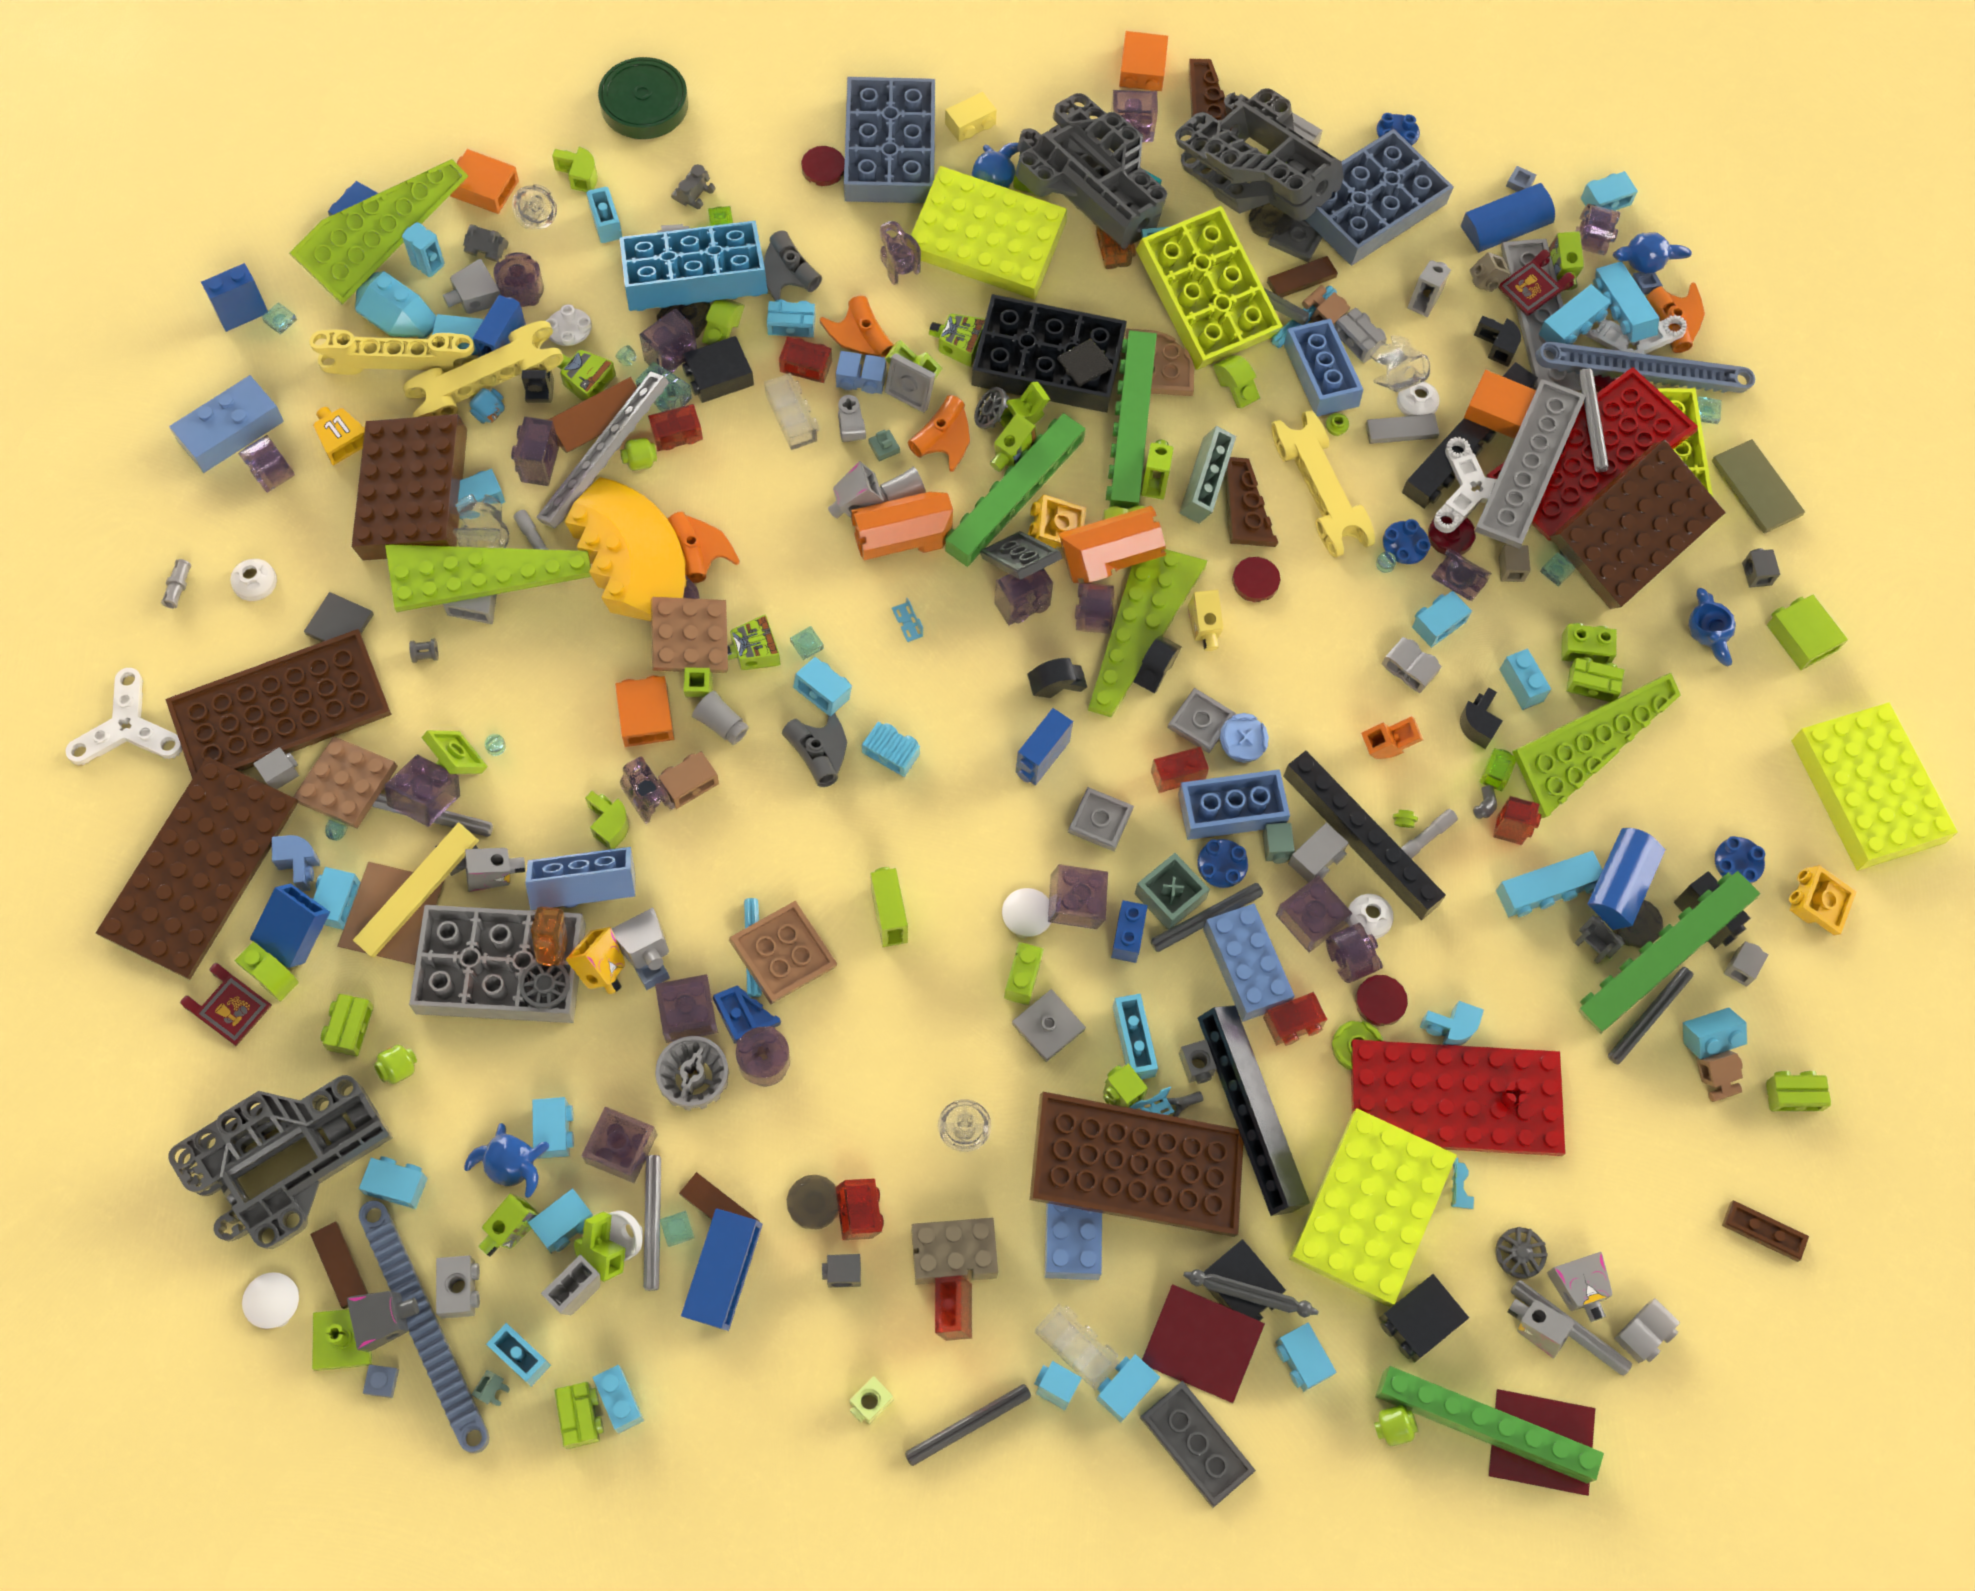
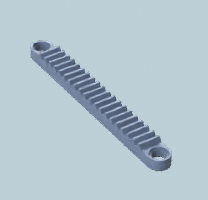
(1652, 367)
(425, 1328)

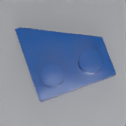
(742, 1013)

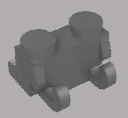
(692, 187)
(484, 242)
(1600, 938)

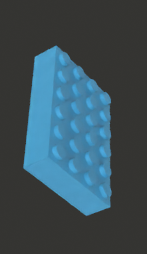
(693, 265)

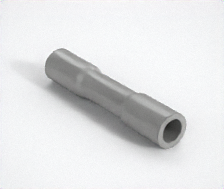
(529, 529)
(1437, 827)

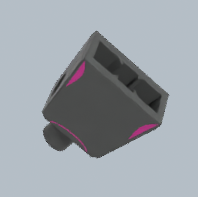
(379, 1318)

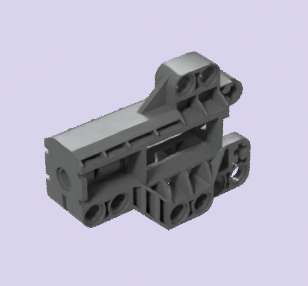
(1267, 119)
(1084, 169)
(295, 1120)

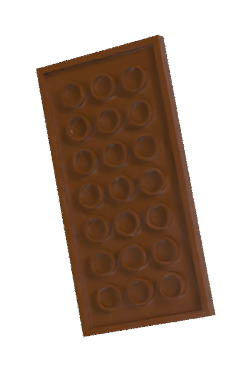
(280, 704)
(197, 868)
(1137, 1164)

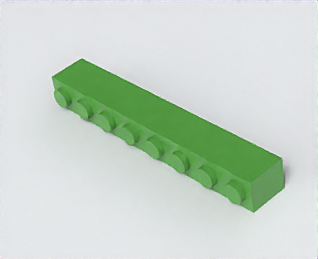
(1133, 419)
(1014, 489)
(1668, 952)
(1490, 1425)

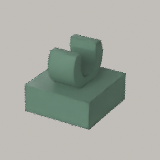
(884, 445)
(487, 1388)

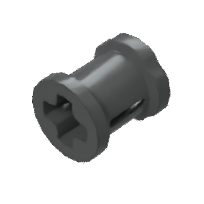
(431, 654)

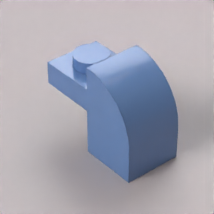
(295, 854)

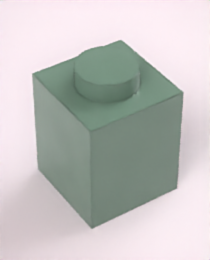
(1278, 842)

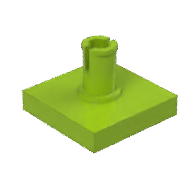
(454, 752)
(335, 1342)

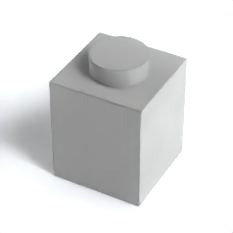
(277, 768)
(1746, 963)

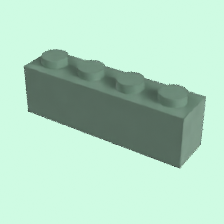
(1207, 474)

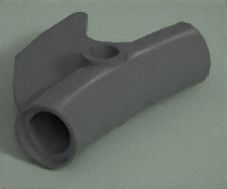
(787, 266)
(820, 748)

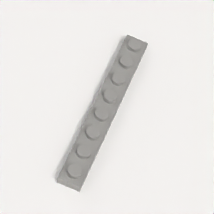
(602, 449)

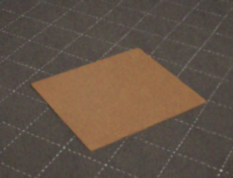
(375, 889)

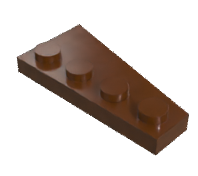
(1205, 89)
(1246, 507)

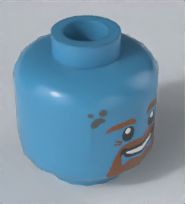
(487, 405)

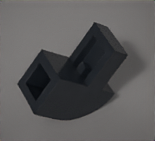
(1503, 337)
(538, 386)
(1156, 663)
(1055, 676)
(1478, 723)

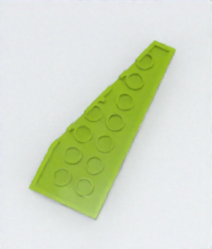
(359, 239)

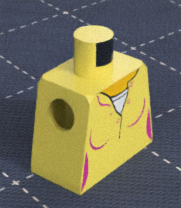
(1206, 618)

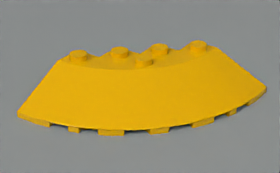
(629, 547)

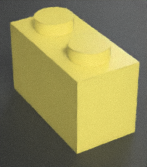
(970, 117)

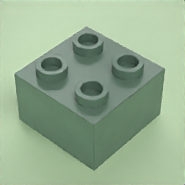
(1172, 891)

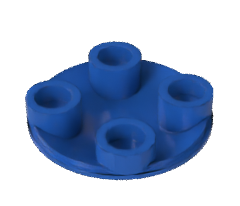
(1404, 125)
(1406, 541)
(1742, 856)
(1222, 863)

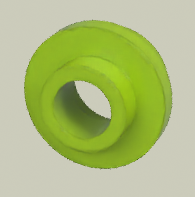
(1337, 429)
(1405, 819)

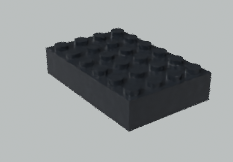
(1023, 346)

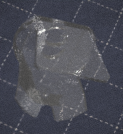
(1403, 364)
(481, 523)

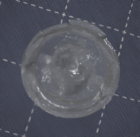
(534, 207)
(964, 1125)

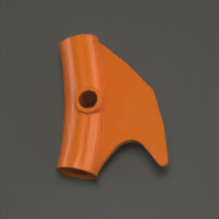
(1688, 307)
(859, 330)
(944, 433)
(700, 545)

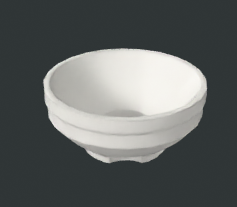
(1413, 405)
(257, 587)
(1376, 926)
(620, 1236)

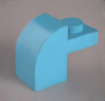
(1456, 1029)

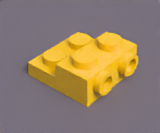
(1054, 517)
(1822, 899)

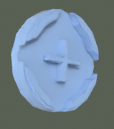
(1244, 738)

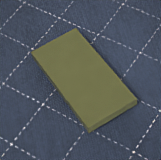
(1758, 486)

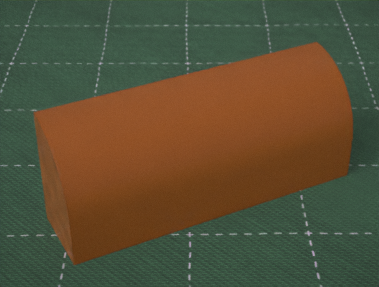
(591, 416)

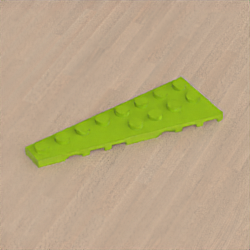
(449, 574)
(1145, 612)
(1574, 752)

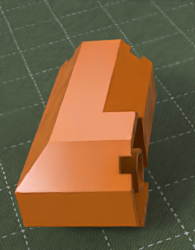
(903, 524)
(1112, 543)

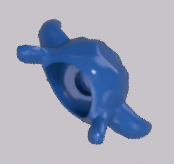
(996, 166)
(1650, 252)
(1712, 626)
(508, 1160)

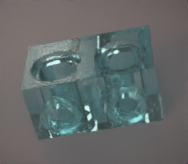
(675, 387)

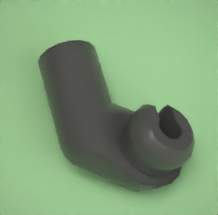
(1488, 804)

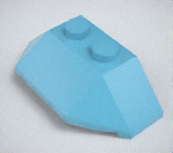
(394, 307)

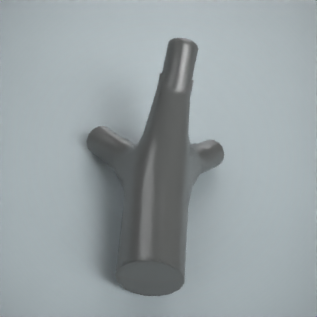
(1185, 1101)

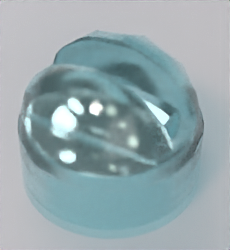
(625, 355)
(1383, 562)
(497, 746)
(335, 830)

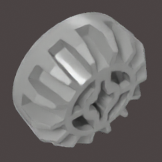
(691, 1055)

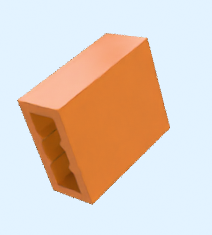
(1143, 61)
(487, 182)
(1499, 404)
(644, 711)

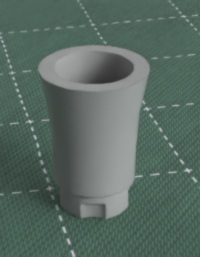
(903, 486)
(720, 718)

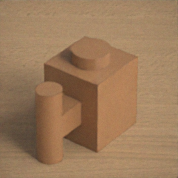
(1330, 308)
(1719, 1072)

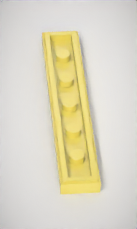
(415, 890)

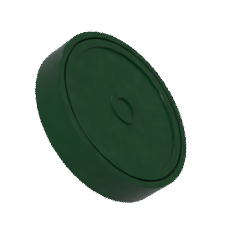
(643, 98)

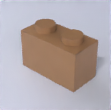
(688, 779)

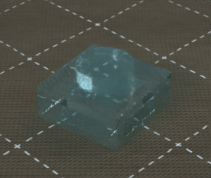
(279, 318)
(1709, 410)
(1557, 569)
(807, 643)
(677, 1228)

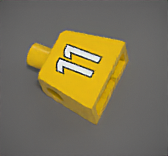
(339, 433)

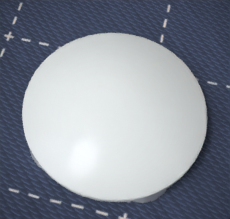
(569, 326)
(1026, 912)
(270, 1300)

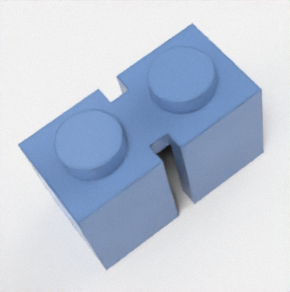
(849, 372)

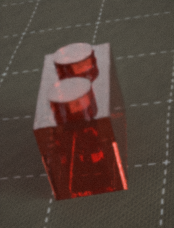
(805, 359)
(675, 427)
(1179, 767)
(1517, 820)
(1295, 1019)
(859, 1209)
(953, 1308)

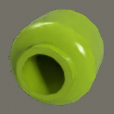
(638, 454)
(395, 1064)
(1396, 1425)

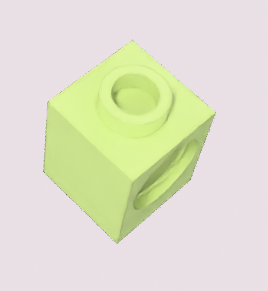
(876, 1389)

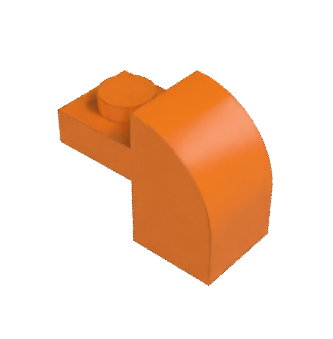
(1390, 741)

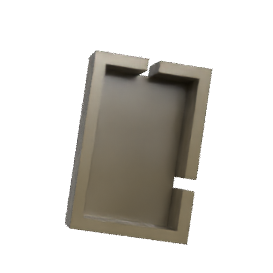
(953, 1249)

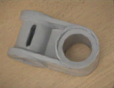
(850, 419)

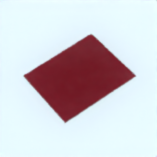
(1202, 1343)
(1556, 1416)

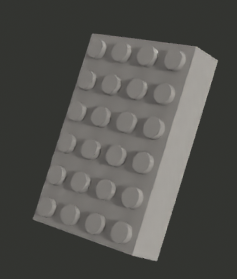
(474, 964)

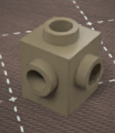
(1489, 272)

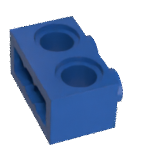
(1129, 931)

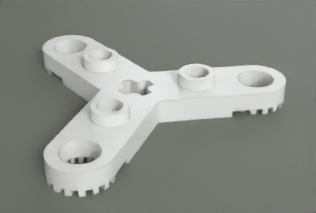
(1611, 336)
(1468, 475)
(126, 709)

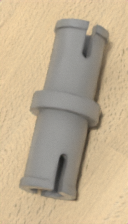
(176, 584)

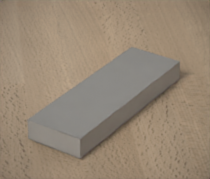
(1402, 428)

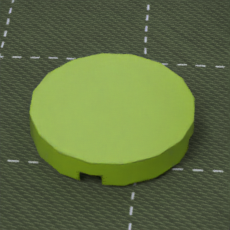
(1343, 1037)

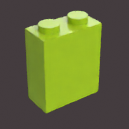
(1806, 631)
(889, 907)

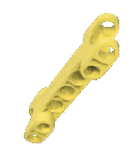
(354, 353)
(448, 388)
(1337, 514)

